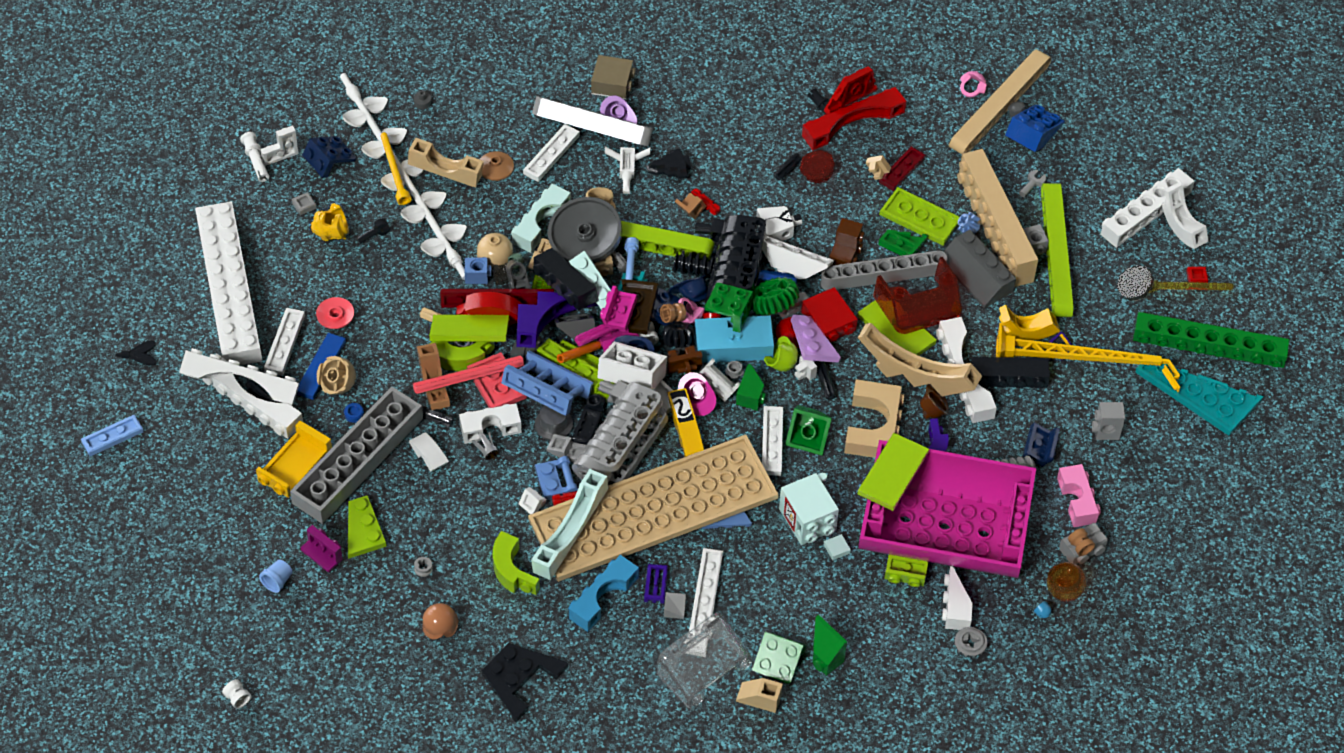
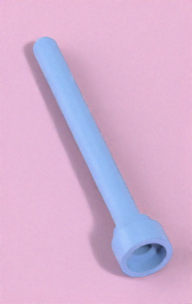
(631, 246)

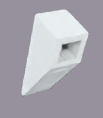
(958, 604)

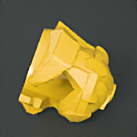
(330, 223)

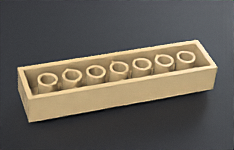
(997, 216)

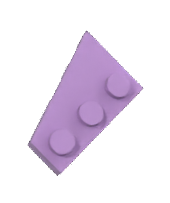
(812, 341)

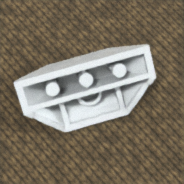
(793, 259)

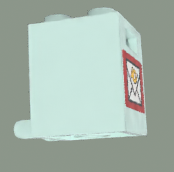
(809, 508)

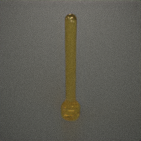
(1191, 286)

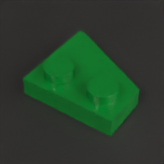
(902, 242)

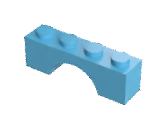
(618, 576)

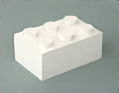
(631, 365)

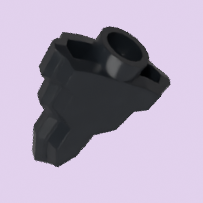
(671, 165)

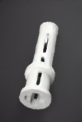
(253, 150)

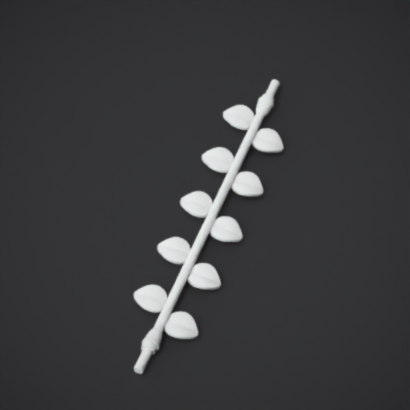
(431, 199)

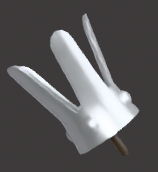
(490, 450)

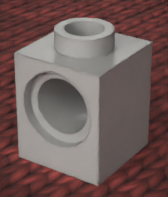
(1037, 238)

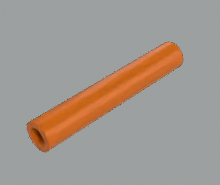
(579, 351)

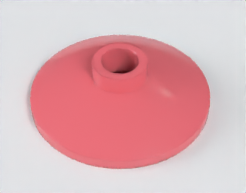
(335, 307)

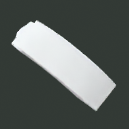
(1180, 220)

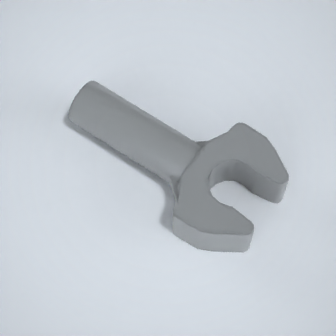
(1033, 181)

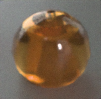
(1066, 581)

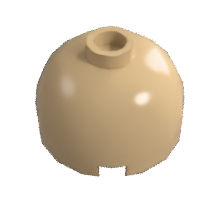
(495, 248)
(336, 375)

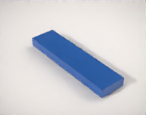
(330, 346)

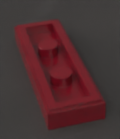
(902, 168)

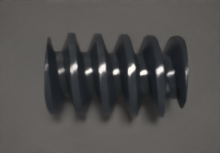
(693, 264)

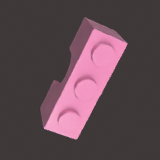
(1076, 481)

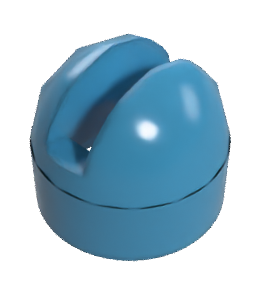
(1043, 610)

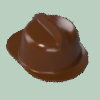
(933, 404)

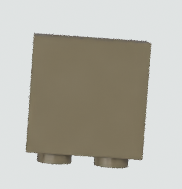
(612, 76)

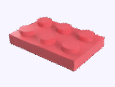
(492, 389)

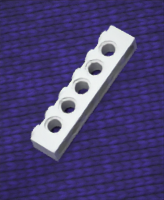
(1142, 210)

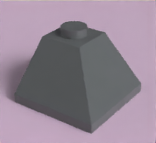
(575, 324)

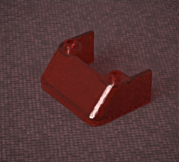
(922, 309)

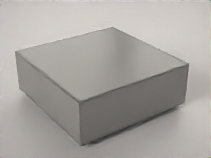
(304, 203)

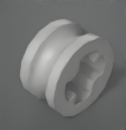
(423, 572)

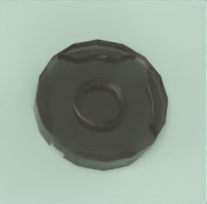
(1135, 283)

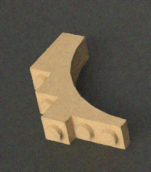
(919, 371)

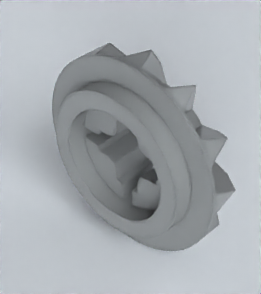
(975, 636)

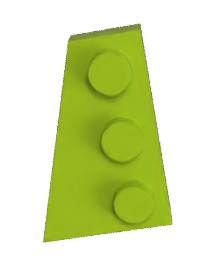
(363, 528)

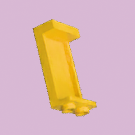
(294, 459)

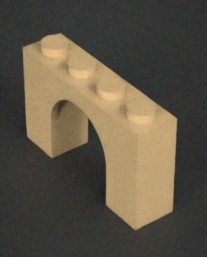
(879, 397)

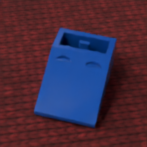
(1034, 127)

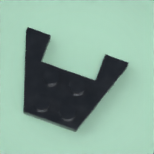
(512, 669)

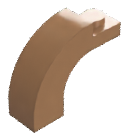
(431, 368)

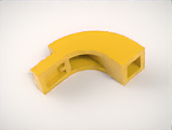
(1029, 327)

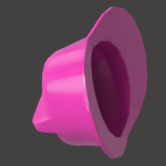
(699, 392)

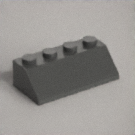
(979, 269)

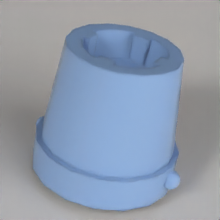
(275, 576)

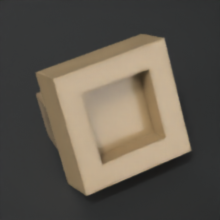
(878, 166)

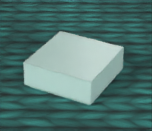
(837, 547)

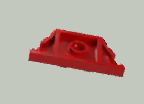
(852, 89)

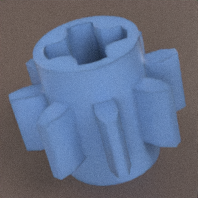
(969, 222)

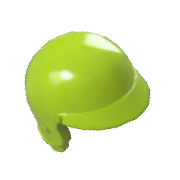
(784, 355)

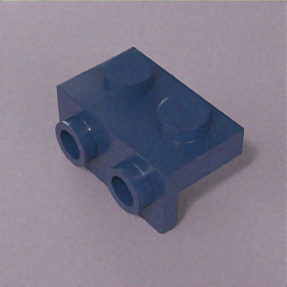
(1041, 444)

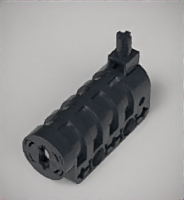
(735, 247)

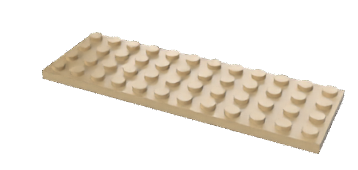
(662, 505)

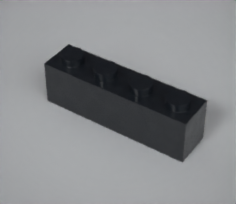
(565, 279)
(1012, 372)

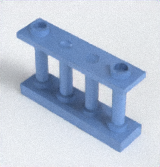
(542, 392)

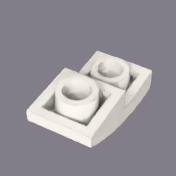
(430, 452)

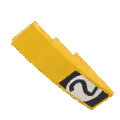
(685, 421)

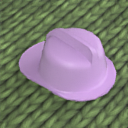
(618, 108)

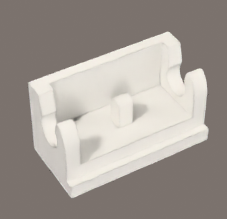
(718, 381)

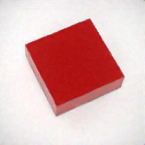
(1197, 274)

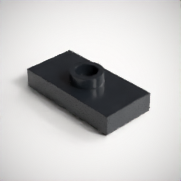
(586, 426)

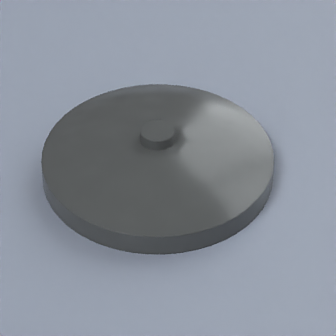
(585, 226)

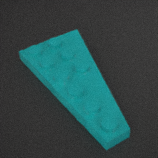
(1205, 396)

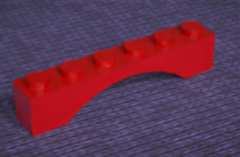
(882, 105)

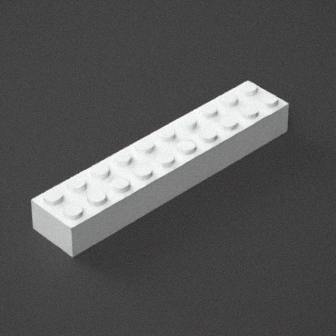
(228, 283)

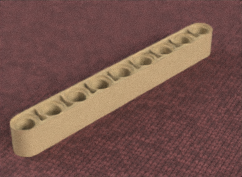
(999, 101)

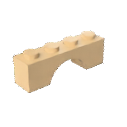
(426, 157)

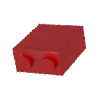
(830, 314)

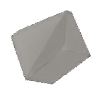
(674, 605)

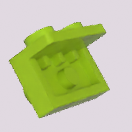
(906, 571)

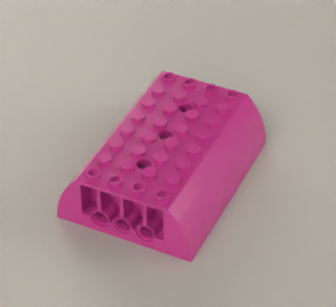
(969, 498)

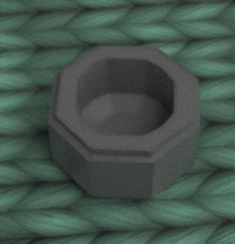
(1015, 108)

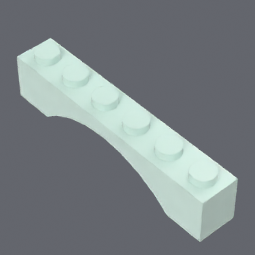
(554, 550)

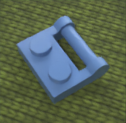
(549, 478)

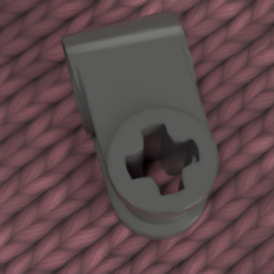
(517, 280)

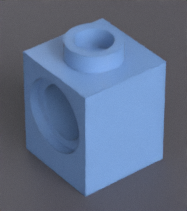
(477, 271)

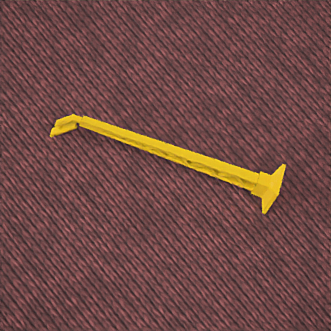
(1006, 348)

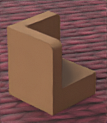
(691, 205)

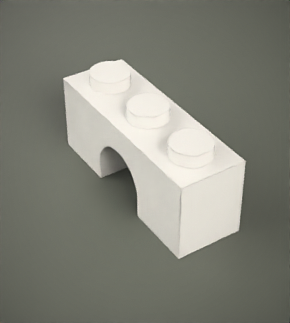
(503, 417)

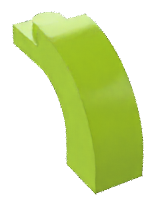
(458, 358)
(509, 576)

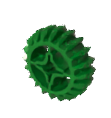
(774, 296)

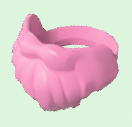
(973, 75)
(694, 311)

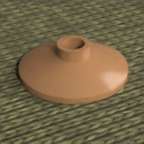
(497, 165)

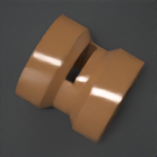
(672, 312)
(1080, 540)

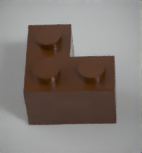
(847, 242)

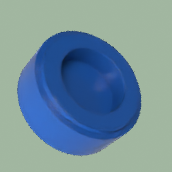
(353, 412)

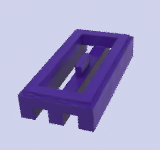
(655, 597)

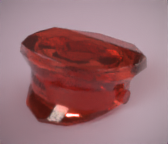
(817, 166)

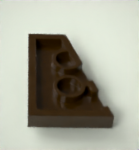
(644, 306)

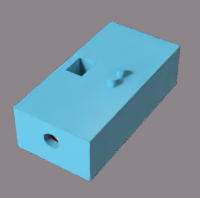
(719, 341)

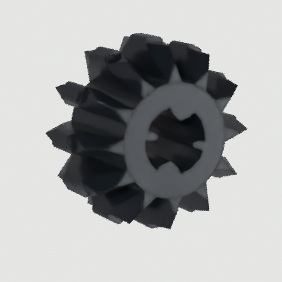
(678, 334)

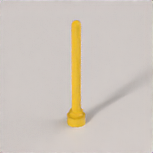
(402, 195)

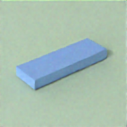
(112, 435)

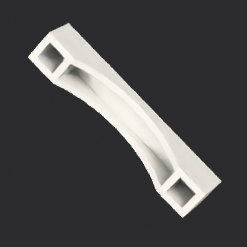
(201, 366)
(979, 402)
(279, 416)

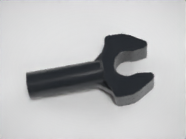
(380, 227)

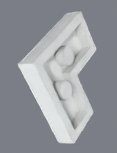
(285, 146)

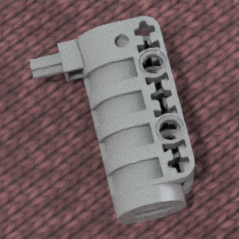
(623, 431)

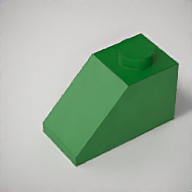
(751, 390)

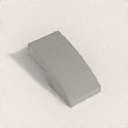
(564, 446)

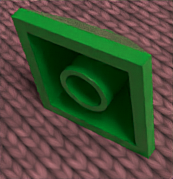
(808, 430)
(828, 647)

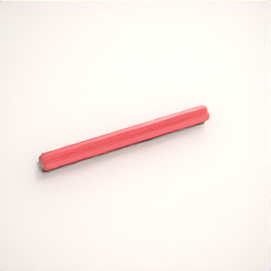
(467, 374)

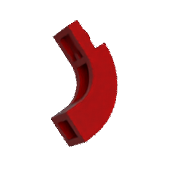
(490, 304)

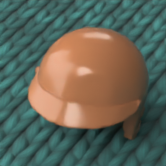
(439, 621)

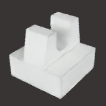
(805, 368)
(531, 500)

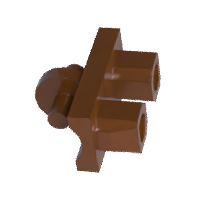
(685, 362)

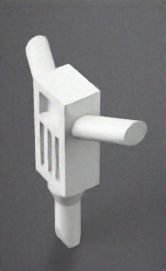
(627, 162)

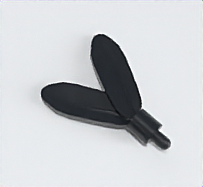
(138, 353)

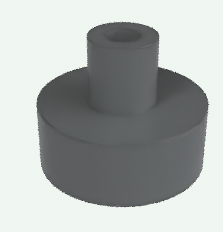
(422, 100)

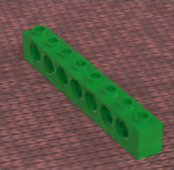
(1211, 340)

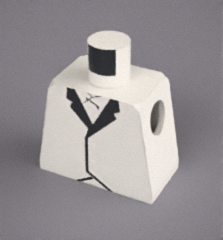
(779, 222)

